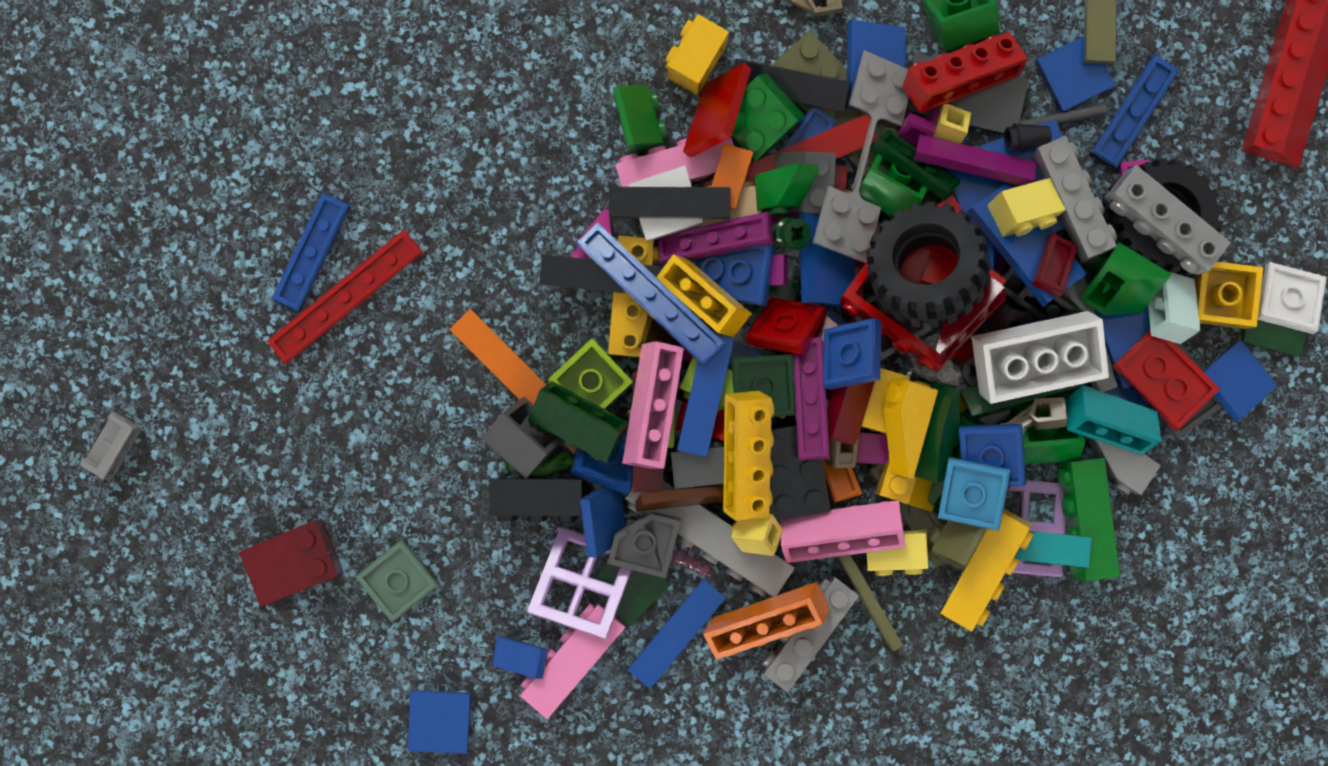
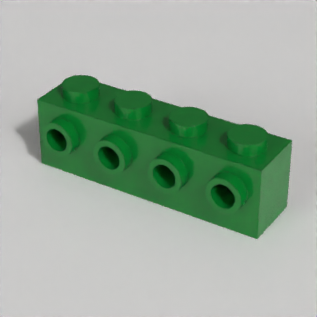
(1090, 515)

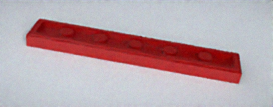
(839, 140)
(345, 297)

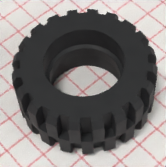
(1185, 186)
(923, 228)

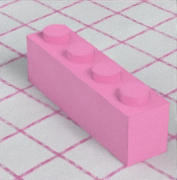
(662, 160)
(653, 405)
(843, 532)
(569, 663)

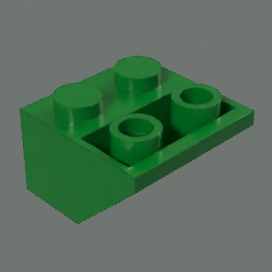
(1124, 283)

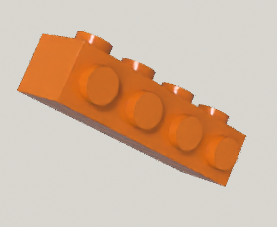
(766, 621)

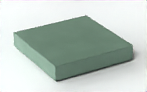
(397, 580)

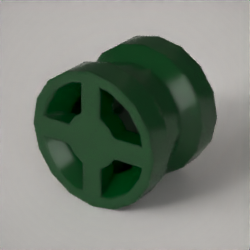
(784, 232)

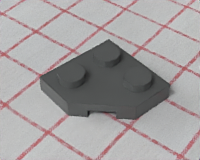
(646, 544)

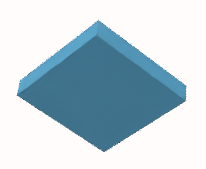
(974, 493)

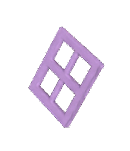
(1057, 526)
(582, 581)

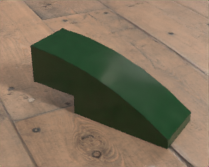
(941, 433)

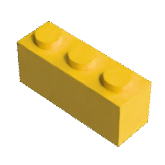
(703, 296)

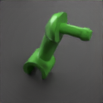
(557, 463)

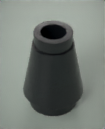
(1025, 137)

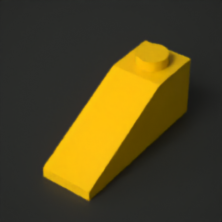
(906, 420)

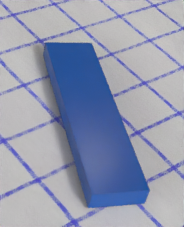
(1134, 111)
(311, 252)
(704, 402)
(676, 633)

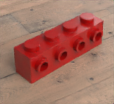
(964, 71)

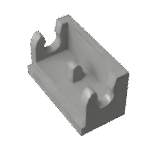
(111, 446)

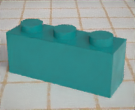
(1112, 420)

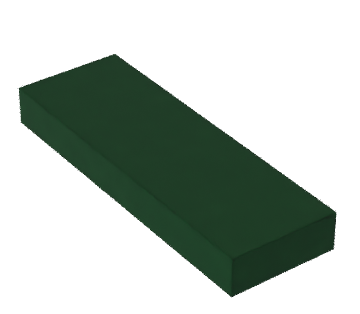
(902, 156)

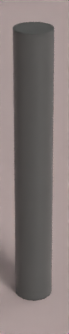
(1070, 116)

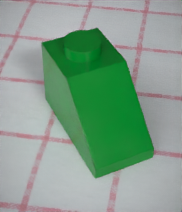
(784, 187)

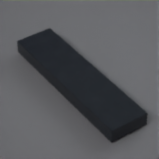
(804, 86)
(669, 202)
(580, 274)

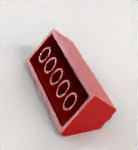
(1291, 84)

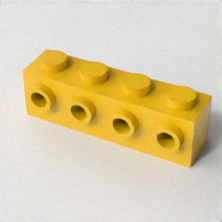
(627, 316)
(747, 455)
(985, 571)

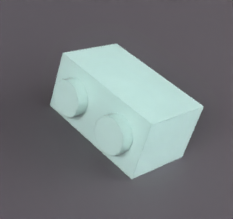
(1175, 310)

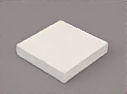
(660, 228)
(1291, 298)

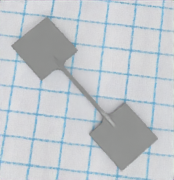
(845, 218)

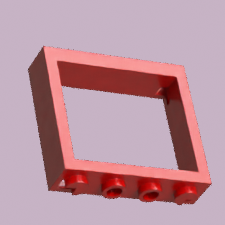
(902, 339)

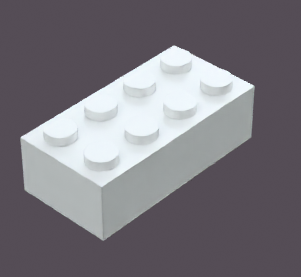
(1040, 357)

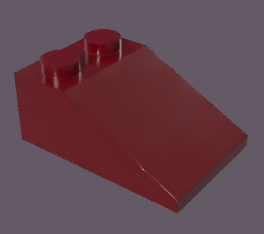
(291, 562)

